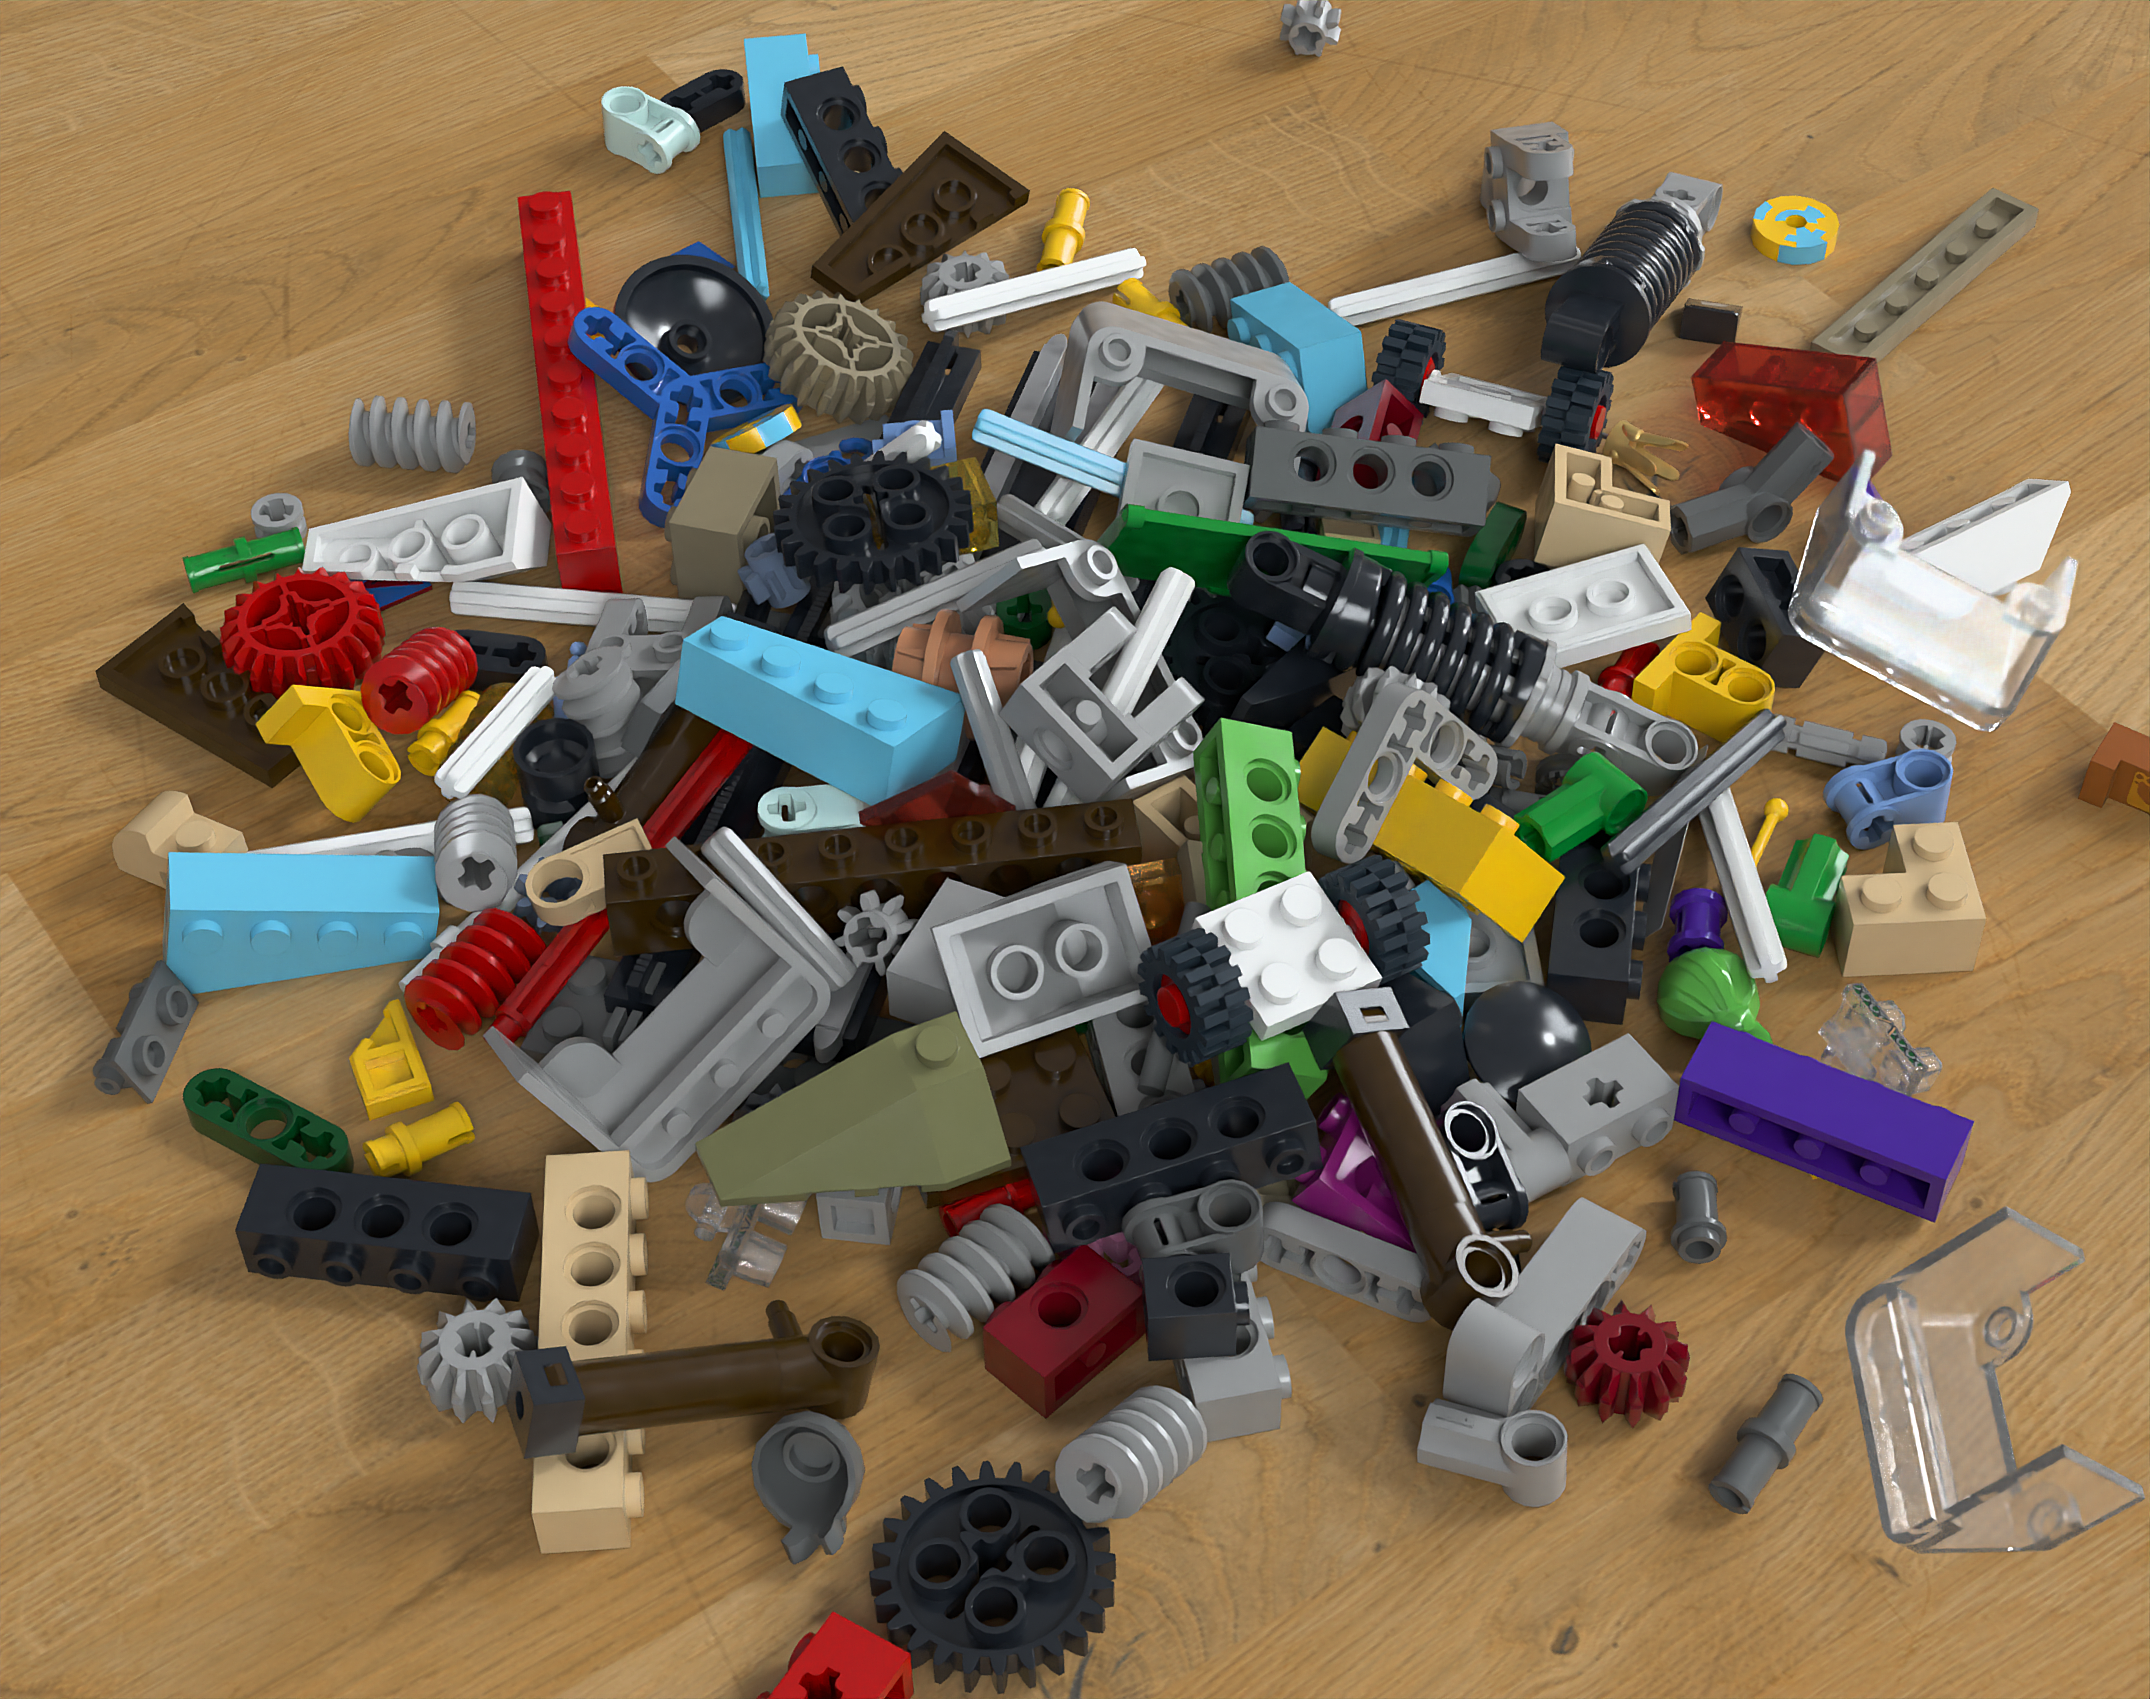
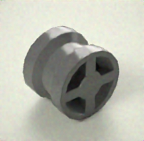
(526, 465)

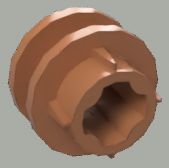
(926, 654)

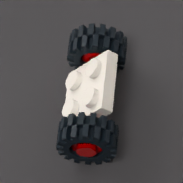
(1568, 417)
(1281, 957)

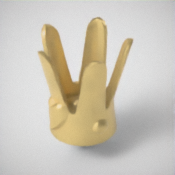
(1627, 449)

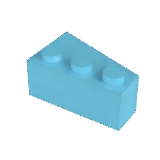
(769, 65)
(1311, 339)

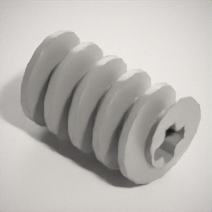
(412, 437)
(603, 697)
(475, 852)
(970, 1272)
(1130, 1454)

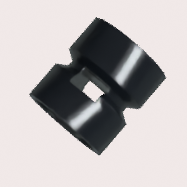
(552, 766)

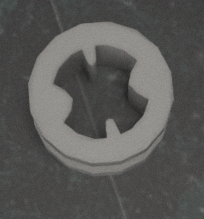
(278, 514)
(1929, 734)

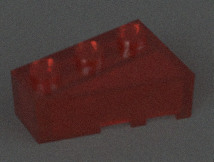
(1764, 390)

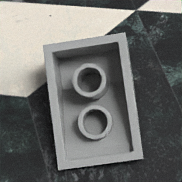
(1045, 957)

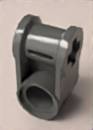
(1198, 1224)

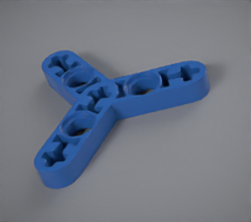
(660, 396)

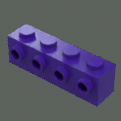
(1823, 1121)

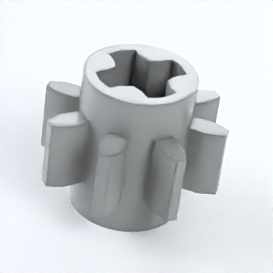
(1310, 26)
(879, 915)

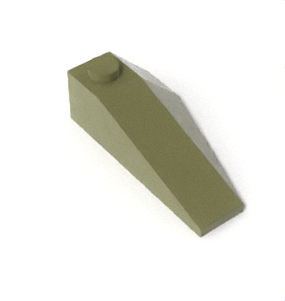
(883, 1118)

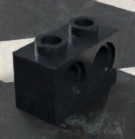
(1753, 607)

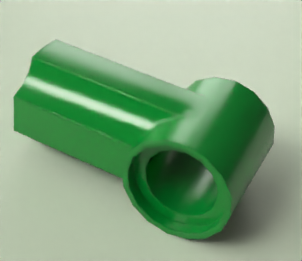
(1590, 800)
(1806, 894)

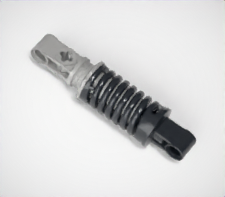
(1629, 276)
(1482, 667)

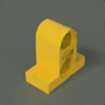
(1703, 683)
(335, 747)

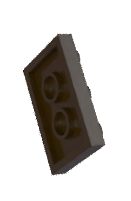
(1038, 1094)

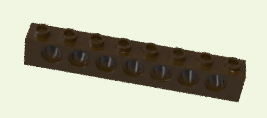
(832, 868)

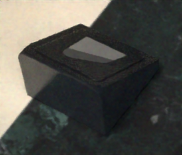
(1710, 321)

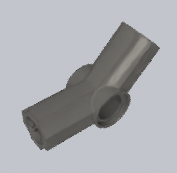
(1752, 498)

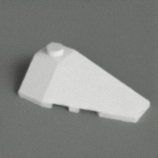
(440, 539)

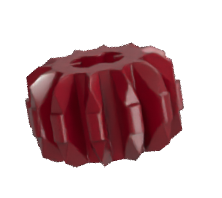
(1627, 1363)

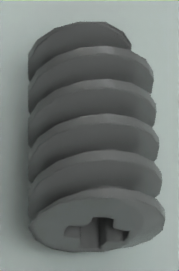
(1209, 288)

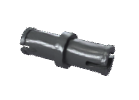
(1765, 1443)

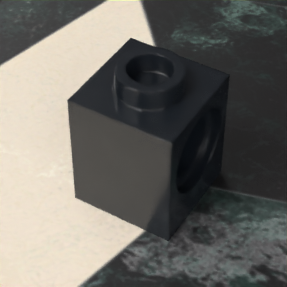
(1185, 1331)

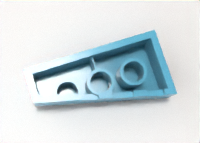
(820, 709)
(293, 915)

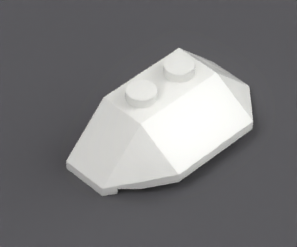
(1996, 538)

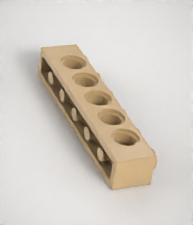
(585, 1301)

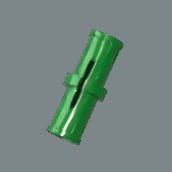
(205, 569)

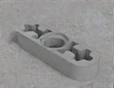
(1312, 1250)

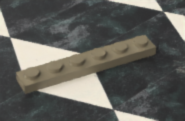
(1929, 278)

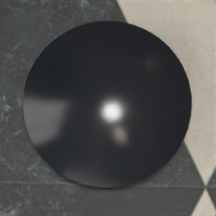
(1521, 1035)

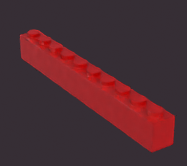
(567, 398)

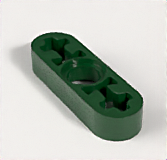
(253, 1106)

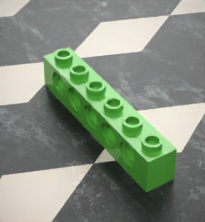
(1251, 843)

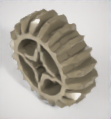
(837, 357)

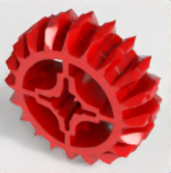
(303, 632)

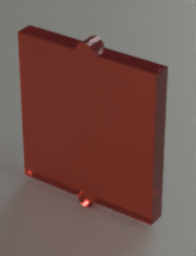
(935, 799)

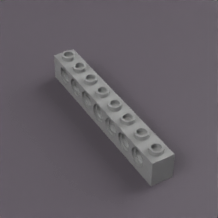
(1231, 1393)

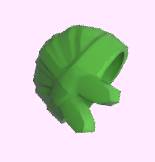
(1707, 988)

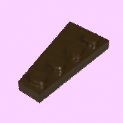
(922, 215)
(183, 683)

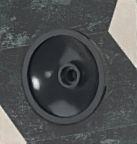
(695, 306)

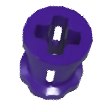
(1697, 921)

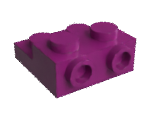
(1350, 1183)

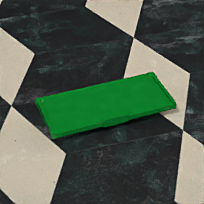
(1207, 548)

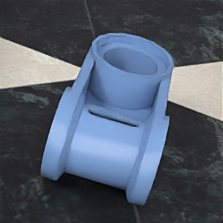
(1891, 793)

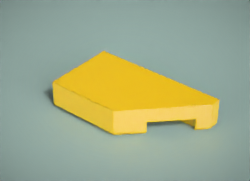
(390, 1067)

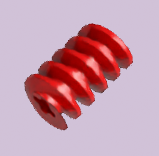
(418, 680)
(472, 977)

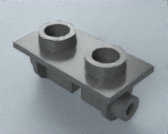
(149, 1035)

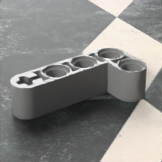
(1512, 1352)

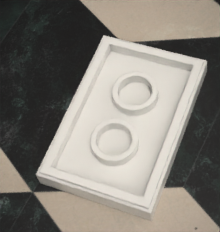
(1592, 605)

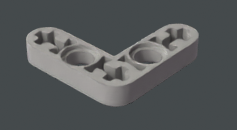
(1409, 722)

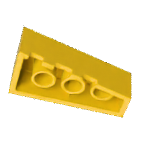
(1446, 841)

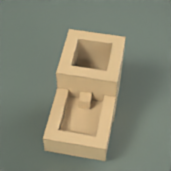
(166, 827)

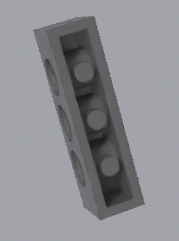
(1277, 488)

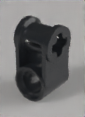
(1484, 1165)

